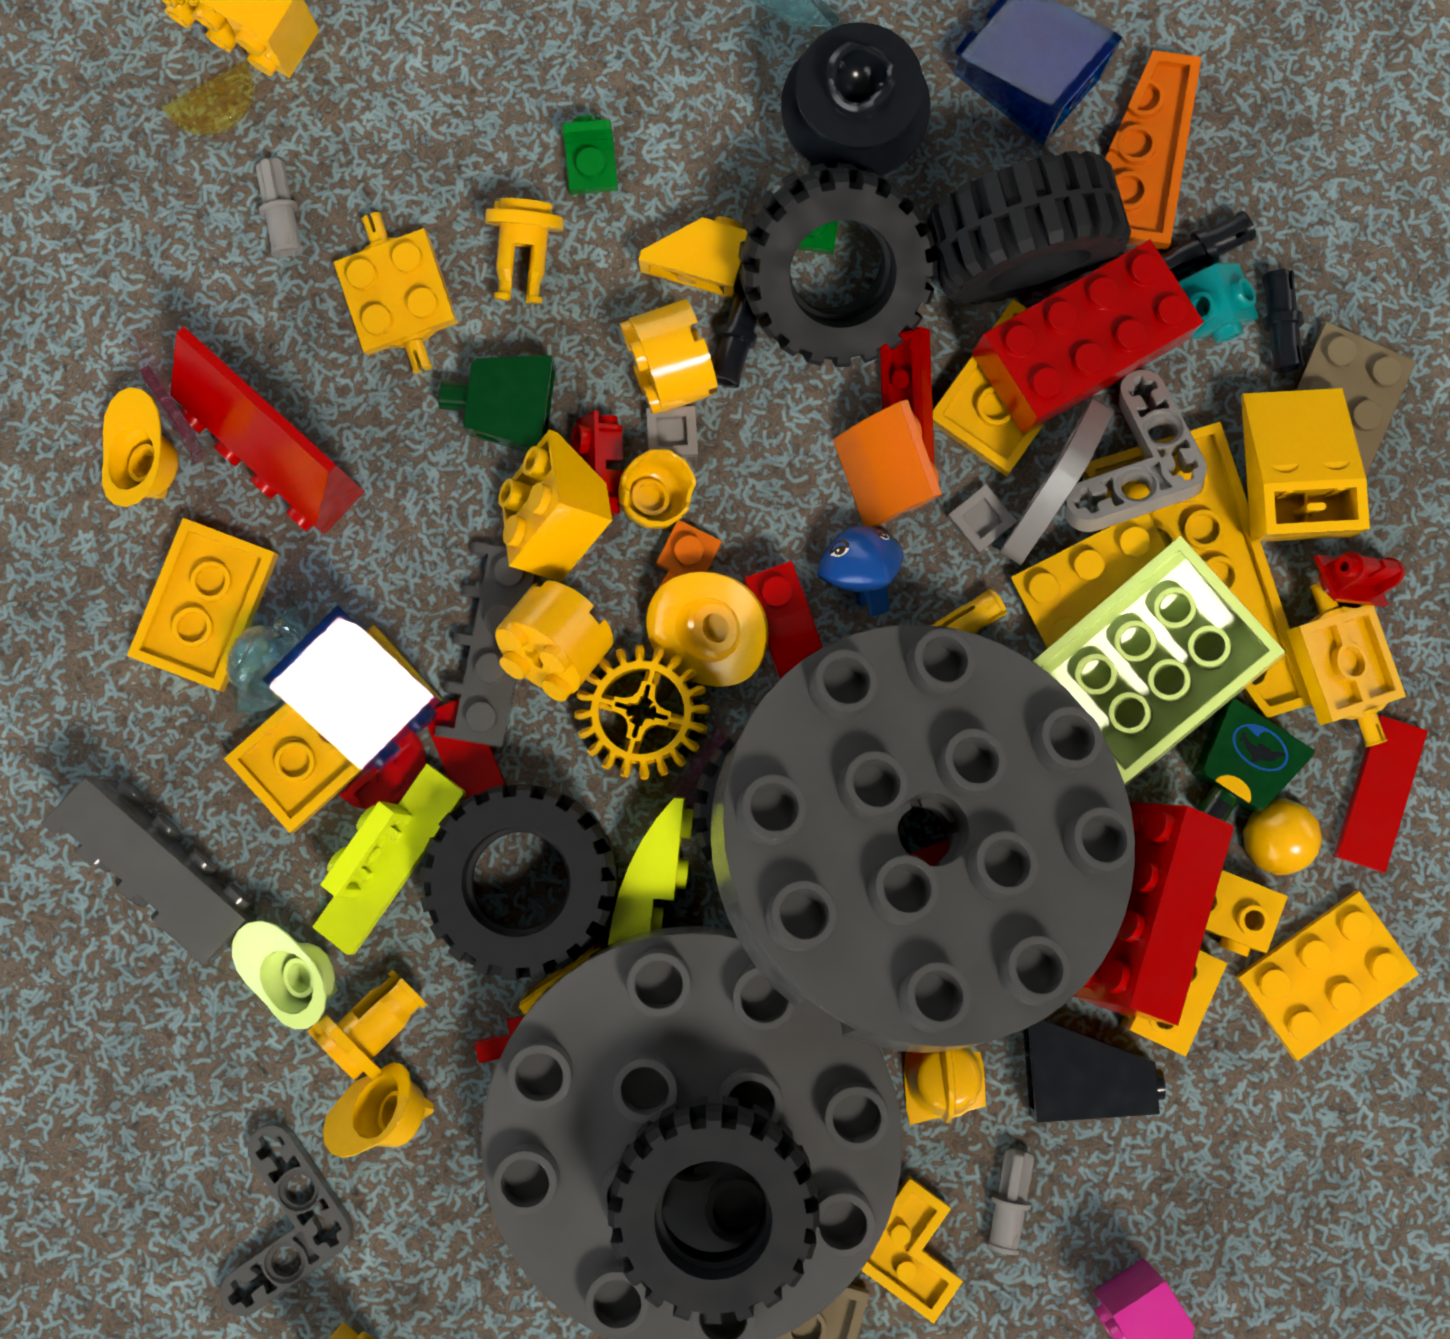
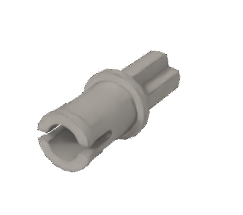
(278, 208)
(1011, 1201)

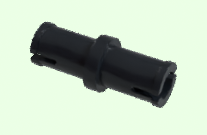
(1210, 244)
(1283, 321)
(736, 339)

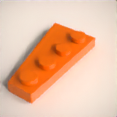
(1153, 144)

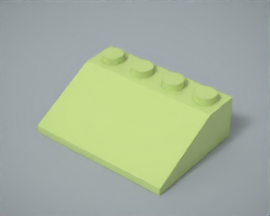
(1160, 656)

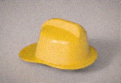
(135, 453)
(943, 1084)
(376, 1113)

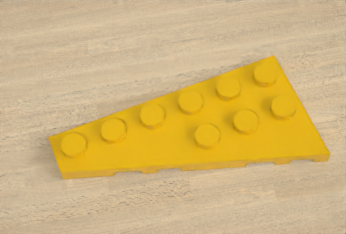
(1219, 532)

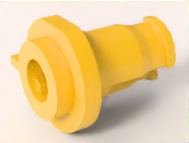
(523, 225)
(367, 1026)

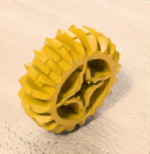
(600, 701)

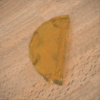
(214, 105)

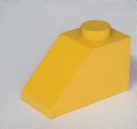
(699, 256)

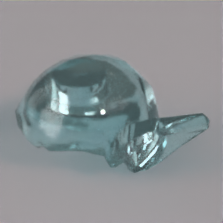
(256, 654)

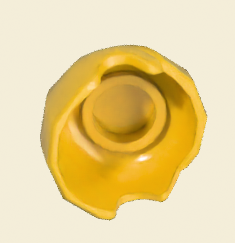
(656, 488)
(1282, 837)

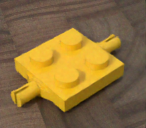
(396, 292)
(1346, 665)

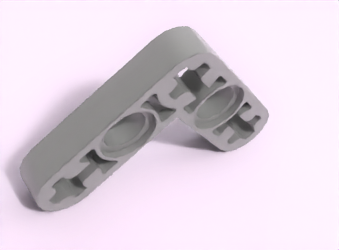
(1154, 471)
(1059, 482)

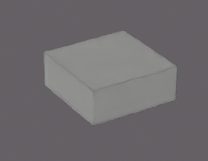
(673, 431)
(982, 519)

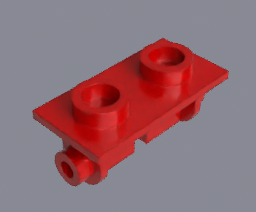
(598, 441)
(1359, 578)

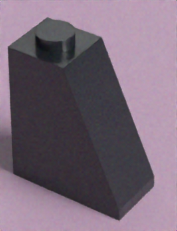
(1086, 1077)

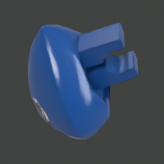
(863, 562)

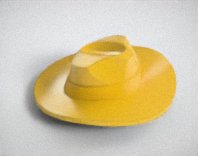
(710, 625)

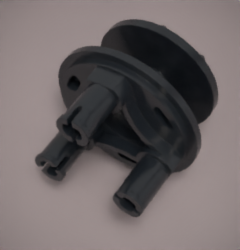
(856, 99)

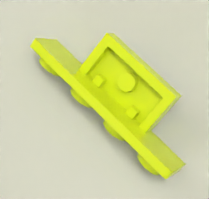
(383, 857)

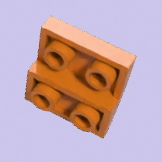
(887, 465)

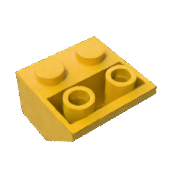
(552, 509)

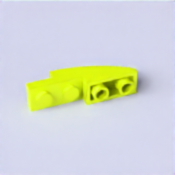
(653, 873)

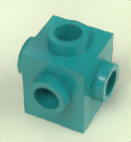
(1222, 300)

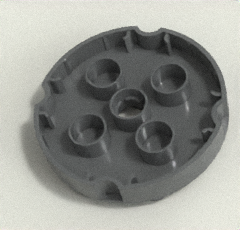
(859, 924)
(651, 1029)

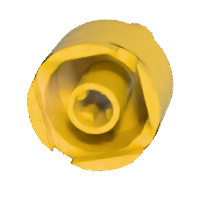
(669, 357)
(552, 639)

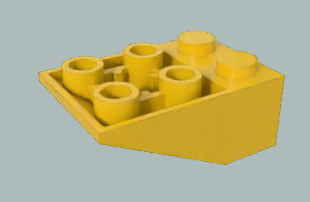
(269, 30)
(1303, 466)

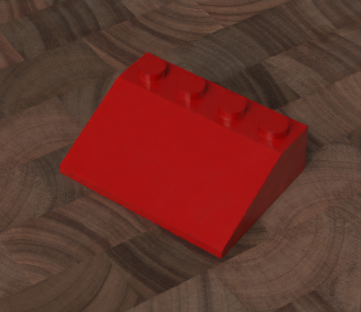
(259, 437)

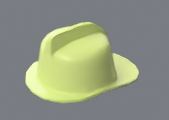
(284, 974)

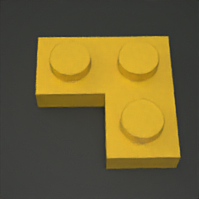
(901, 1261)

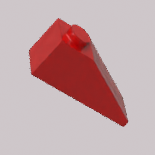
(788, 615)

